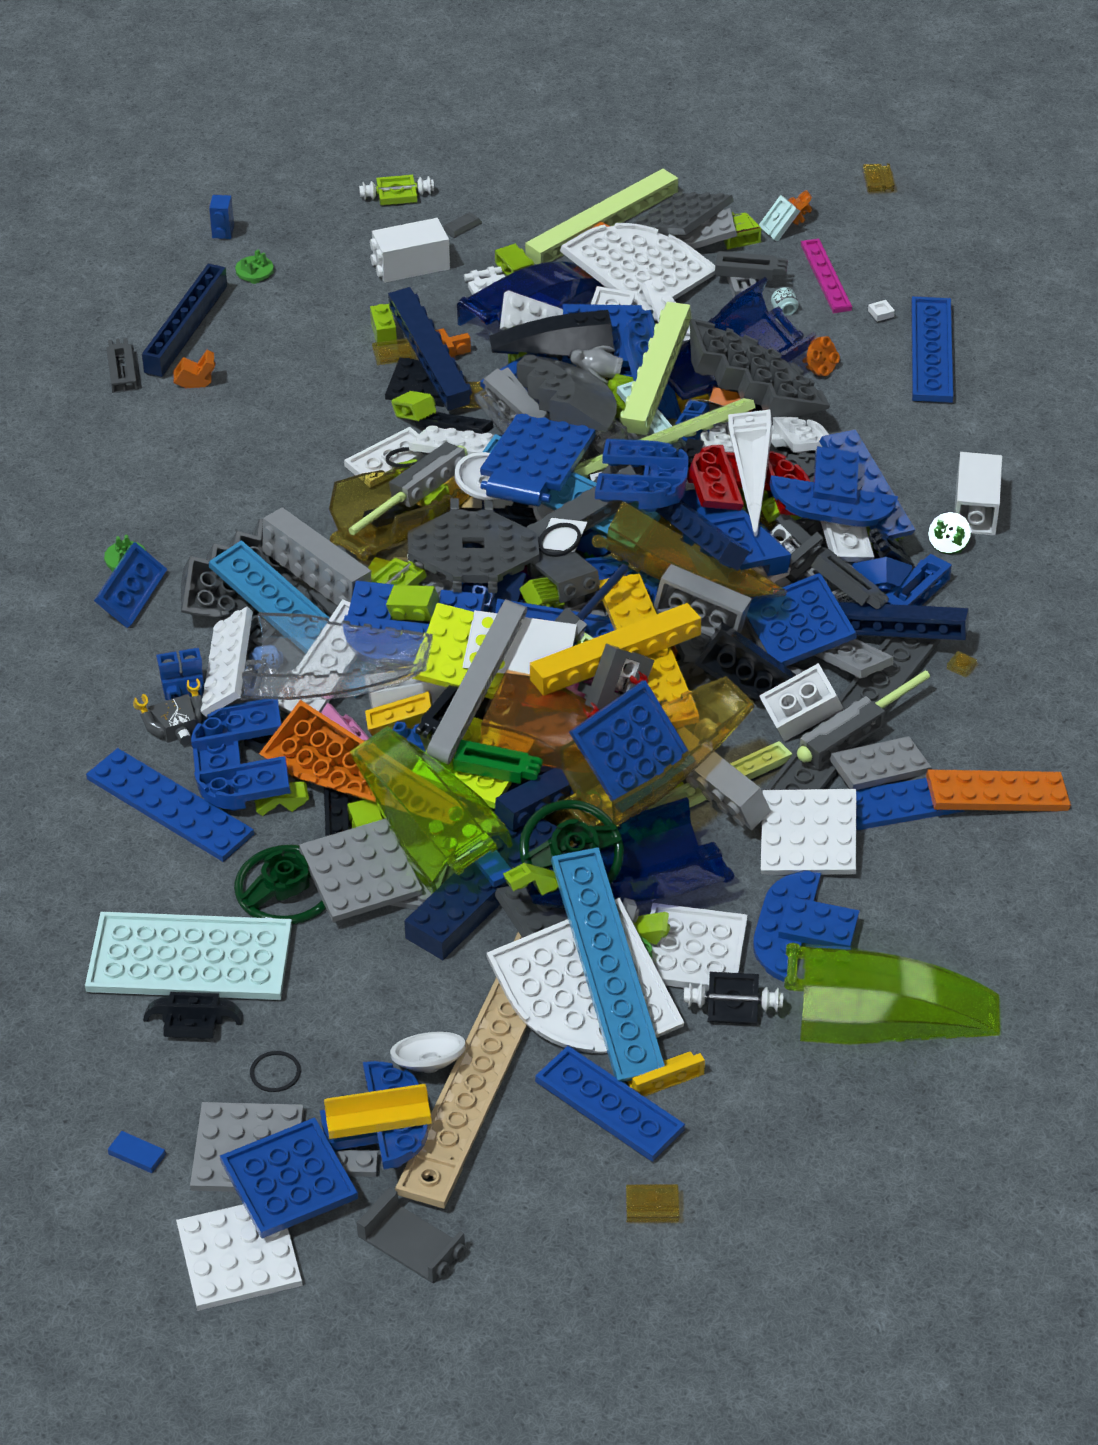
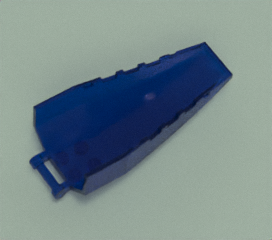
(546, 282)
(745, 316)
(658, 859)

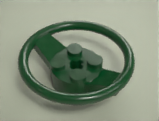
(572, 830)
(282, 876)

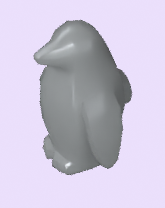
(598, 361)

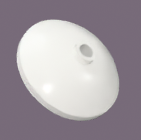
(468, 475)
(428, 1051)

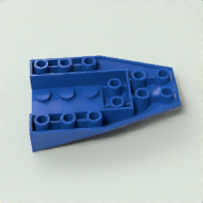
(763, 548)

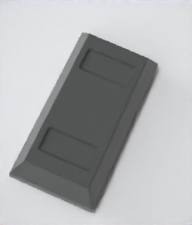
(462, 225)

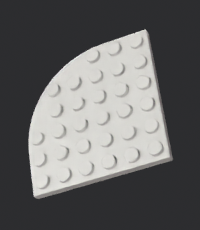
(633, 253)
(551, 992)

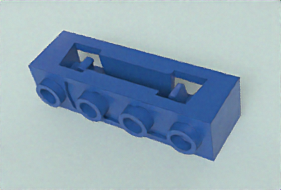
(929, 569)

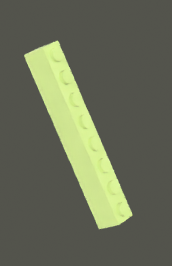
(656, 368)

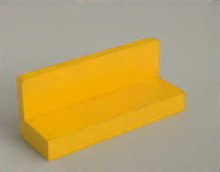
(406, 710)
(676, 1071)

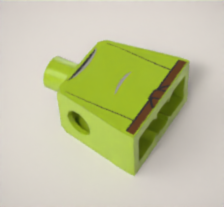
(747, 232)

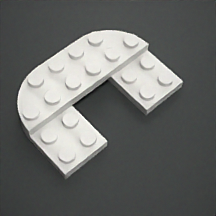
(786, 432)

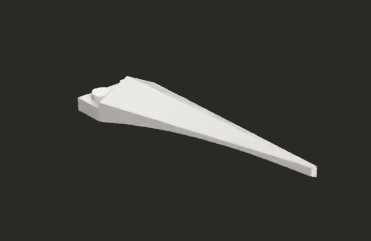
(751, 445)

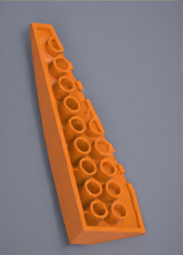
(318, 751)

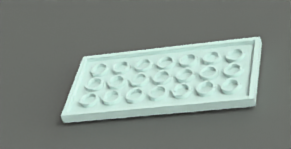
(189, 955)

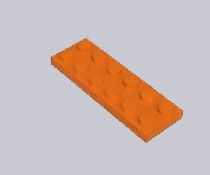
(997, 790)

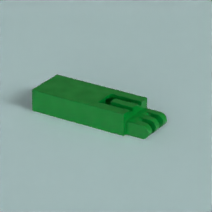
(496, 762)

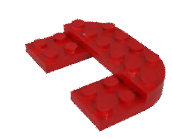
(718, 477)

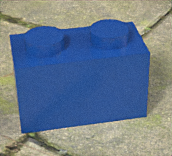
(221, 216)

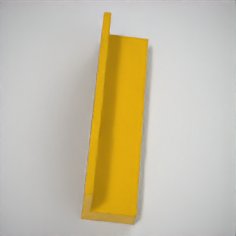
(377, 1111)

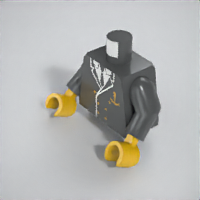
(173, 718)

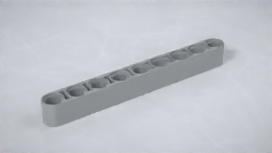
(476, 682)

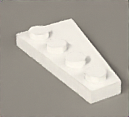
(657, 297)

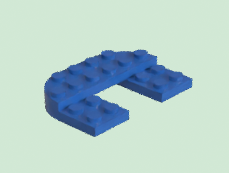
(663, 476)
(370, 607)
(218, 761)

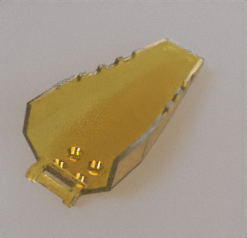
(369, 491)
(656, 545)
(703, 722)

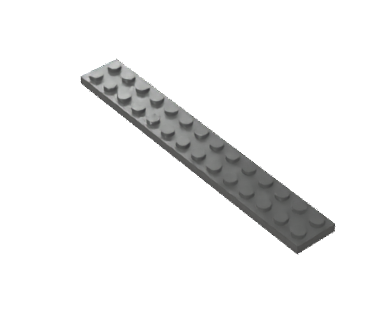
(907, 659)

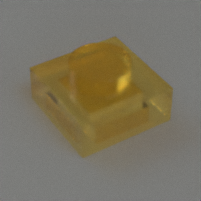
(961, 664)

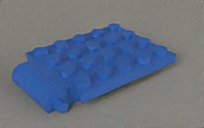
(534, 459)

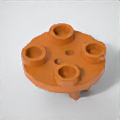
(801, 204)
(821, 356)

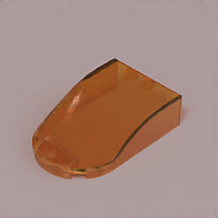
(532, 722)

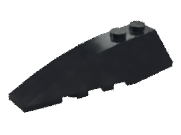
(556, 335)
(742, 662)

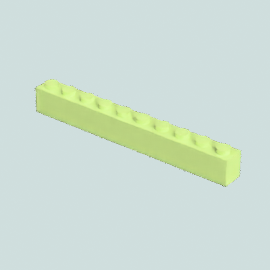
(610, 211)

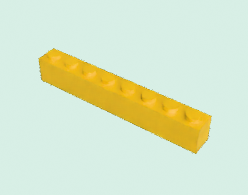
(641, 637)

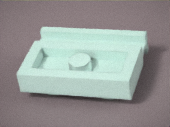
(779, 218)

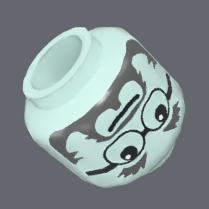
(786, 300)

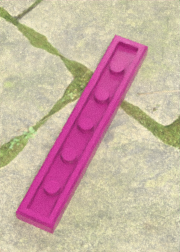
(826, 276)

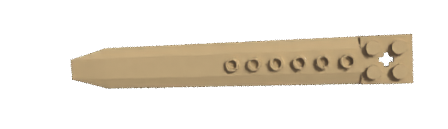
(464, 1101)

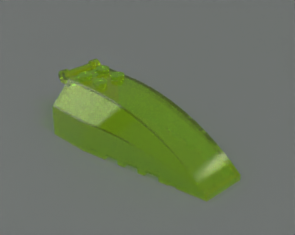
(426, 806)
(881, 996)

